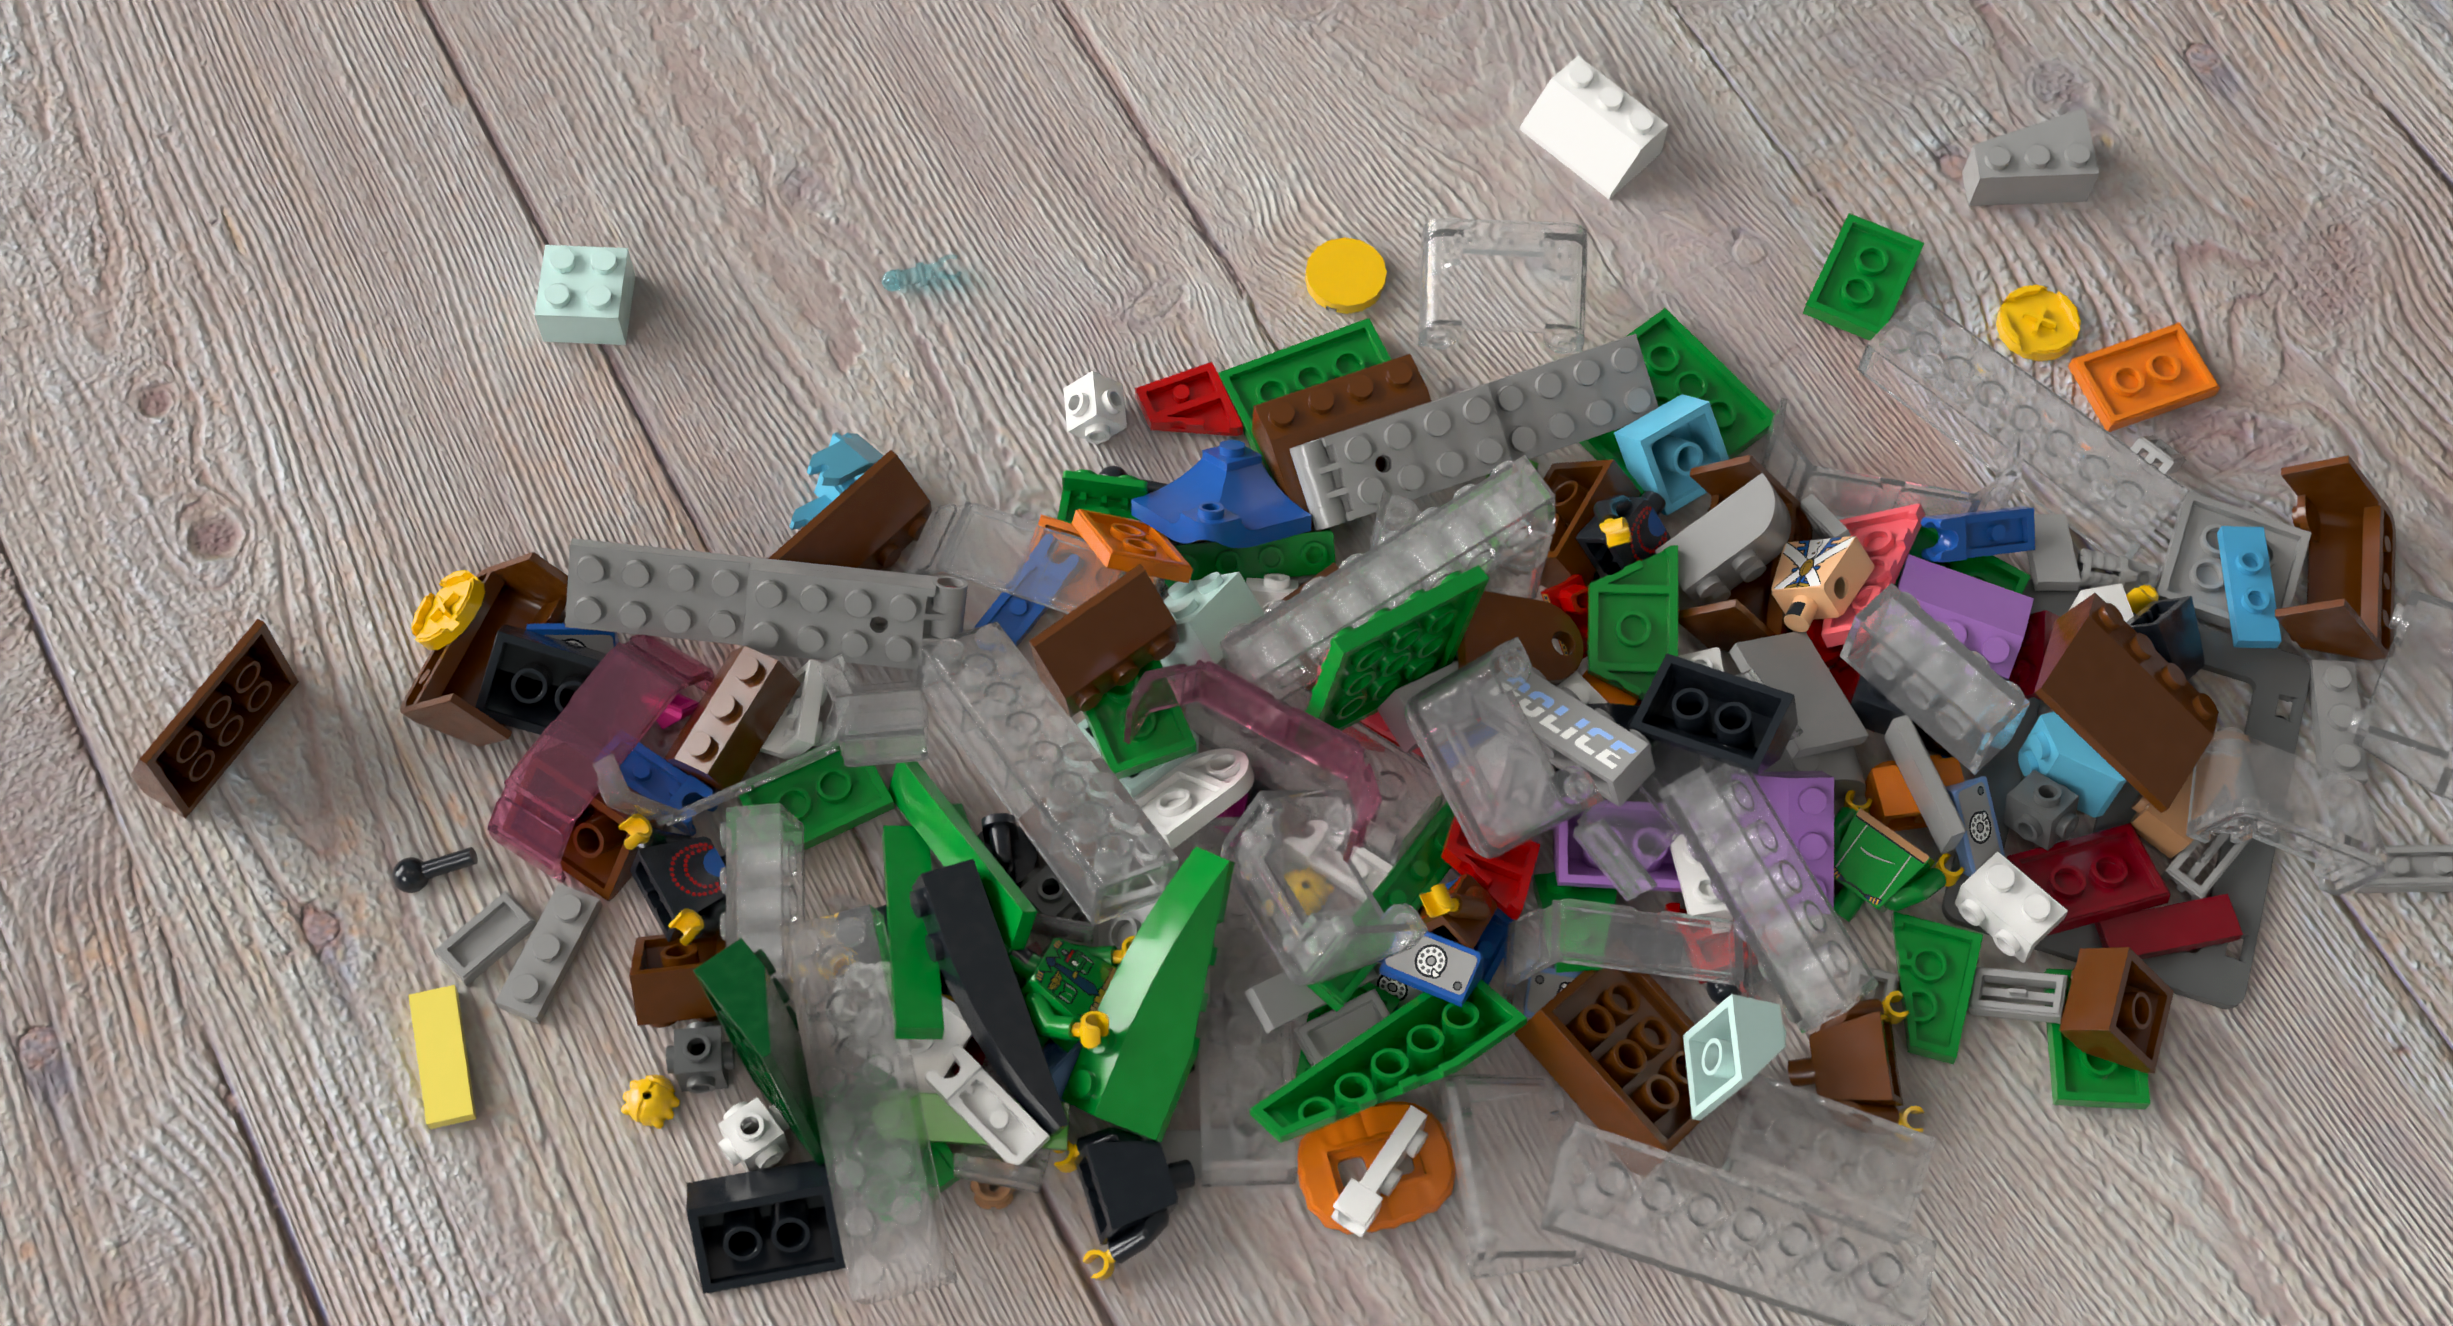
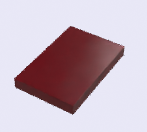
(2095, 876)

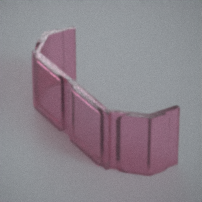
(1264, 715)
(602, 718)

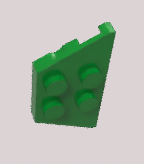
(1634, 622)

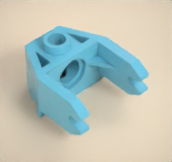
(839, 467)

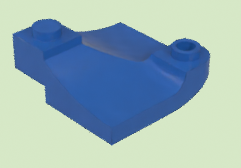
(1223, 501)

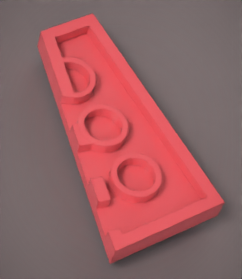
(1887, 541)

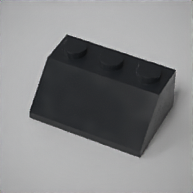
(532, 678)
(1717, 715)
(763, 1226)

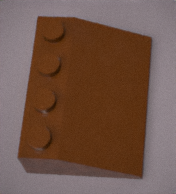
(1331, 409)
(2126, 700)
(216, 722)
(1618, 1054)

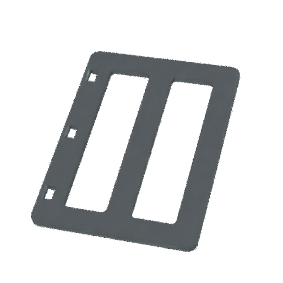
(2209, 973)

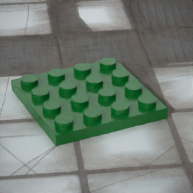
(1683, 365)
(1300, 368)
(1395, 649)

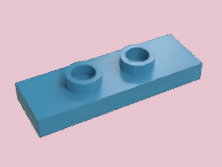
(2248, 587)

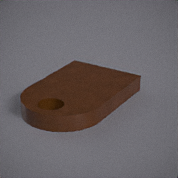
(1535, 624)

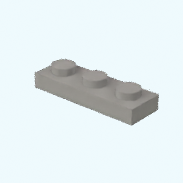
(2332, 704)
(548, 953)

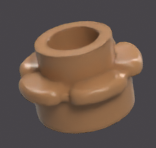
(987, 1199)

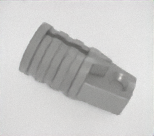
(2123, 570)

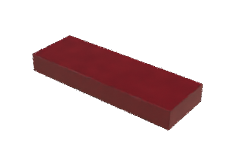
(2173, 927)

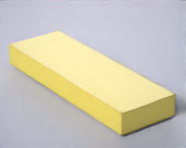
(442, 1057)

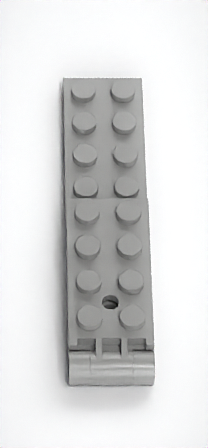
(1474, 431)
(761, 602)

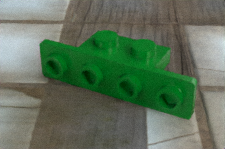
(1291, 556)

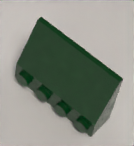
(763, 1034)

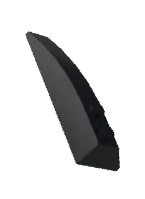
(984, 985)

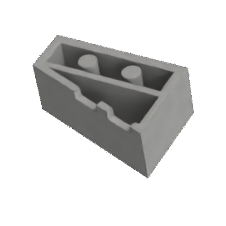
(2034, 164)

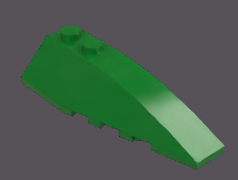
(1156, 1005)
(1391, 1058)

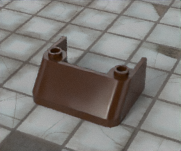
(2347, 563)
(1751, 608)
(450, 681)

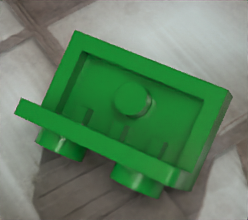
(1098, 494)

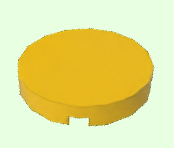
(1345, 275)
(2038, 323)
(450, 612)

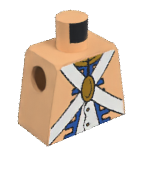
(1819, 579)

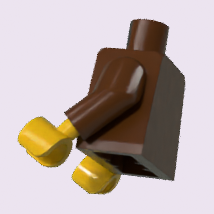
(1458, 910)
(1857, 1061)

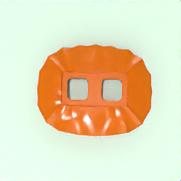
(1364, 1138)

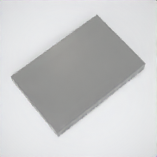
(1796, 667)

